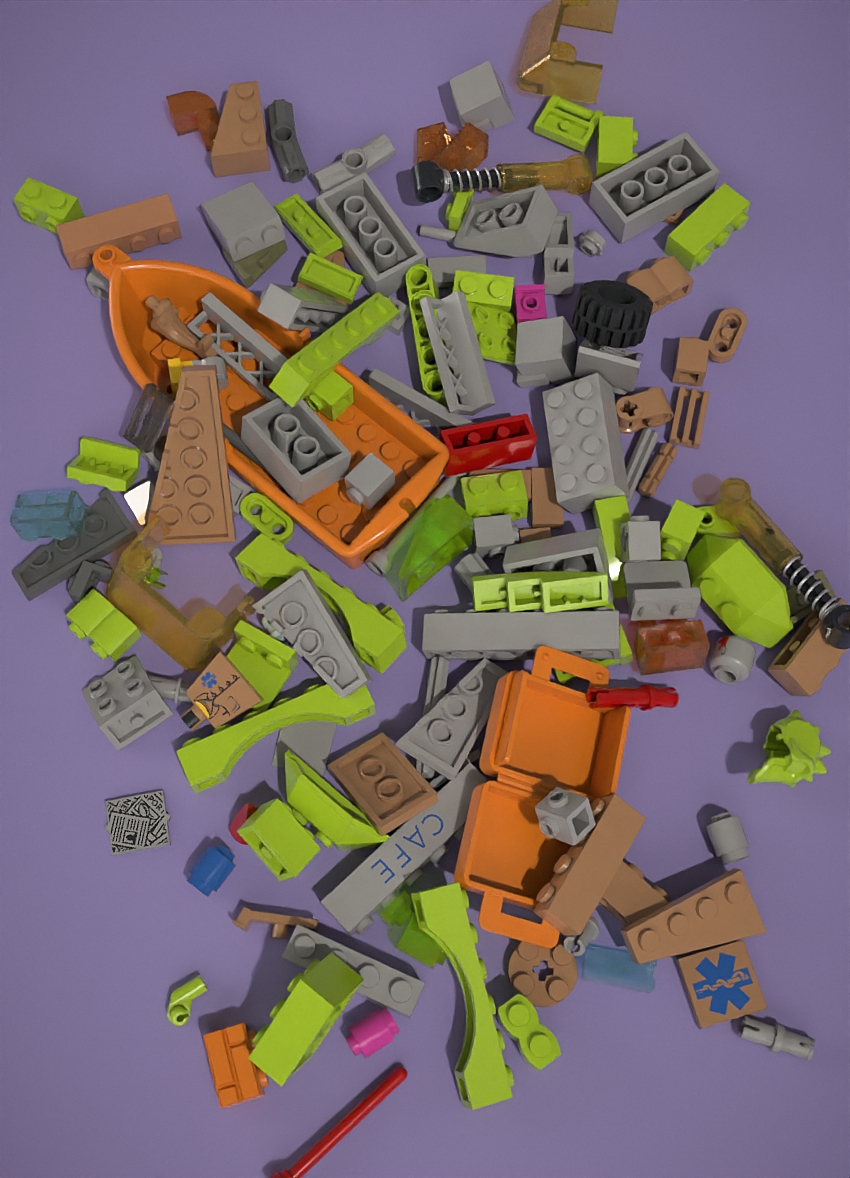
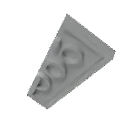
(310, 626)

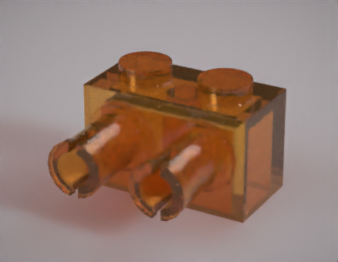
(670, 646)

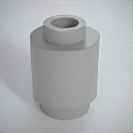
(728, 838)

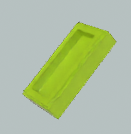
(330, 278)

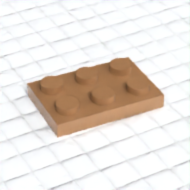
(383, 783)

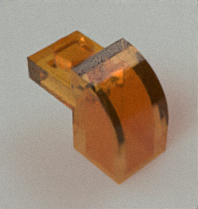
(194, 112)

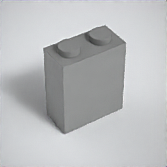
(243, 221)

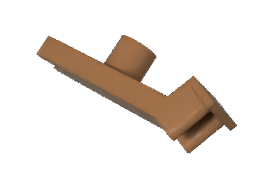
(280, 922)

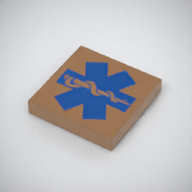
(721, 984)

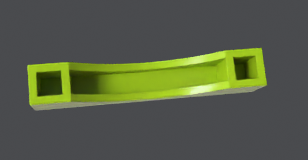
(321, 356)
(374, 636)
(213, 758)
(481, 1066)

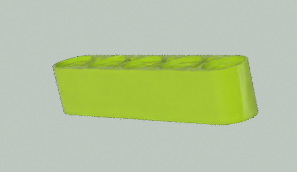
(429, 373)

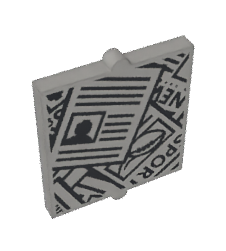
(137, 823)

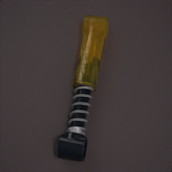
(571, 175)
(782, 556)

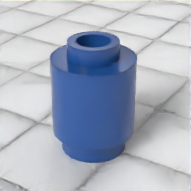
(211, 869)

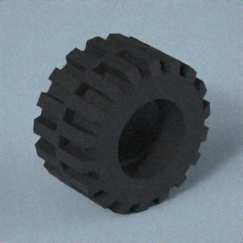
(612, 313)

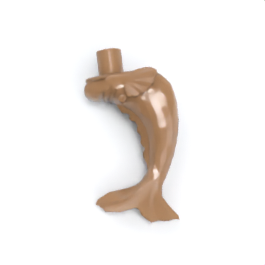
(170, 325)

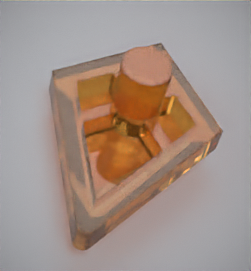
(431, 140)

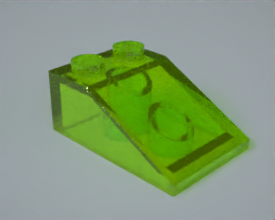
(439, 539)

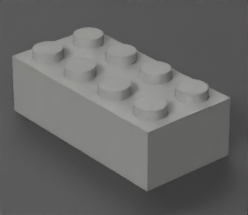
(653, 187)
(370, 234)
(585, 443)

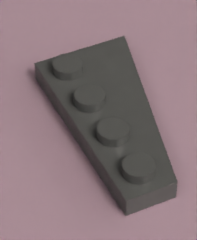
(102, 533)

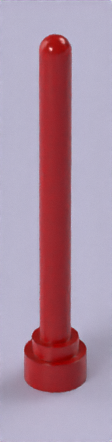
(344, 1126)

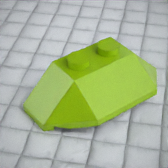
(740, 589)
(326, 809)

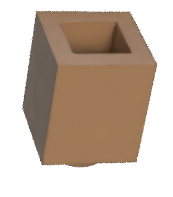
(690, 361)

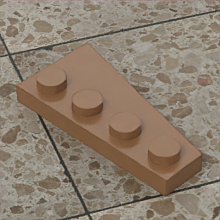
(700, 919)

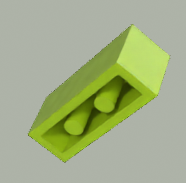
(708, 227)

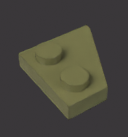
(255, 265)

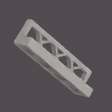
(246, 338)
(461, 354)
(415, 403)

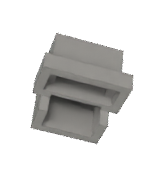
(481, 98)
(545, 352)

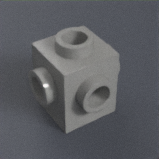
(565, 816)

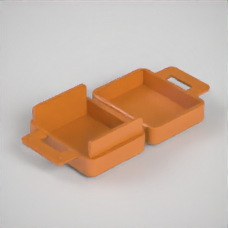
(532, 744)

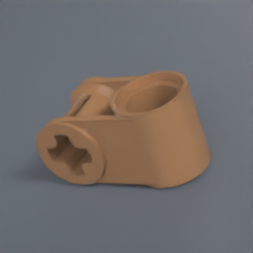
(643, 410)

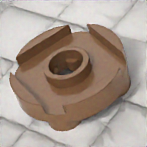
(556, 986)

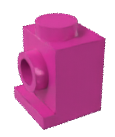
(529, 303)

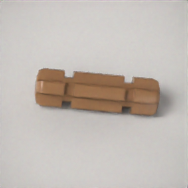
(657, 470)

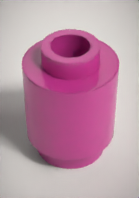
(371, 1032)

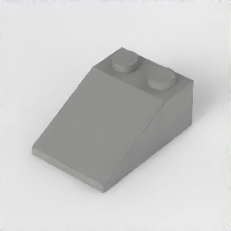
(508, 223)
(615, 365)

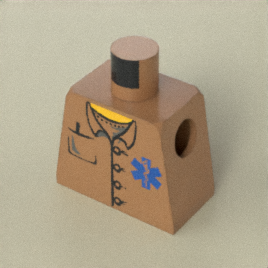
(219, 694)

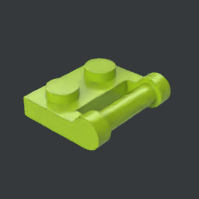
(566, 127)

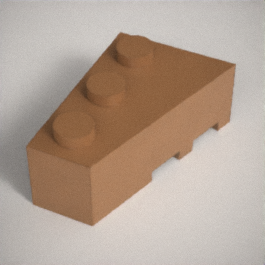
(241, 134)

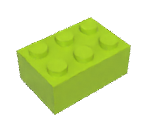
(304, 1017)

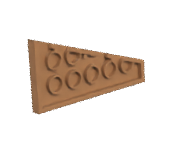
(194, 472)

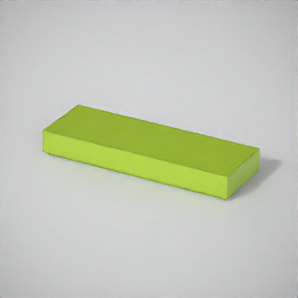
(308, 226)

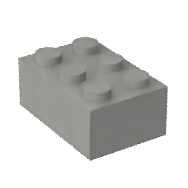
(295, 447)

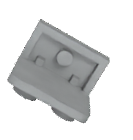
(660, 590)

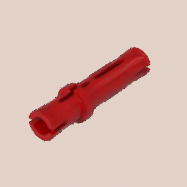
(643, 697)

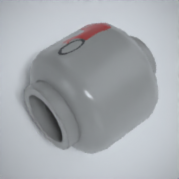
(732, 659)

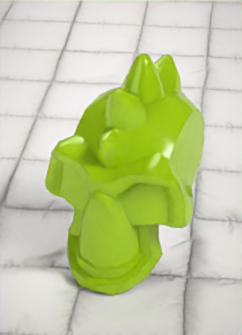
(791, 752)

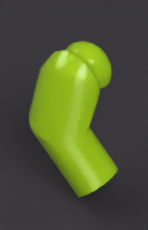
(181, 1000)

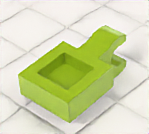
(456, 211)

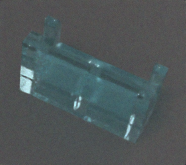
(617, 970)

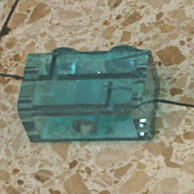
(48, 515)

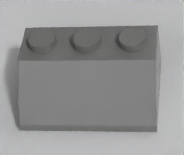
(569, 552)

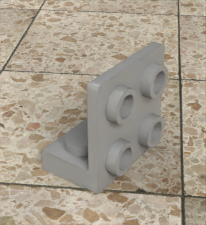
(126, 703)

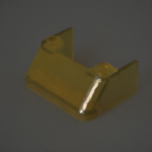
(551, 65)
(186, 641)

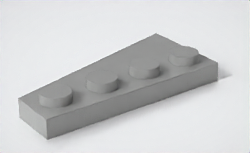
(452, 726)

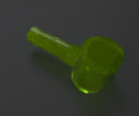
(153, 576)

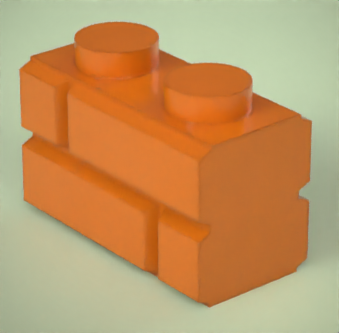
(233, 1074)

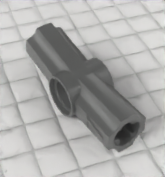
(285, 142)

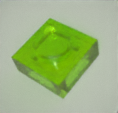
(398, 911)

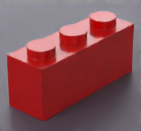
(488, 444)

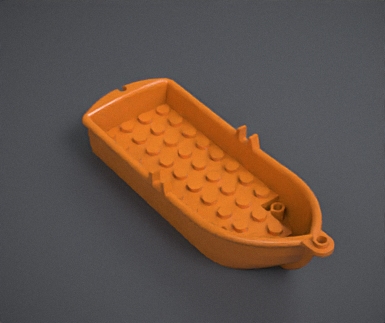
(364, 427)

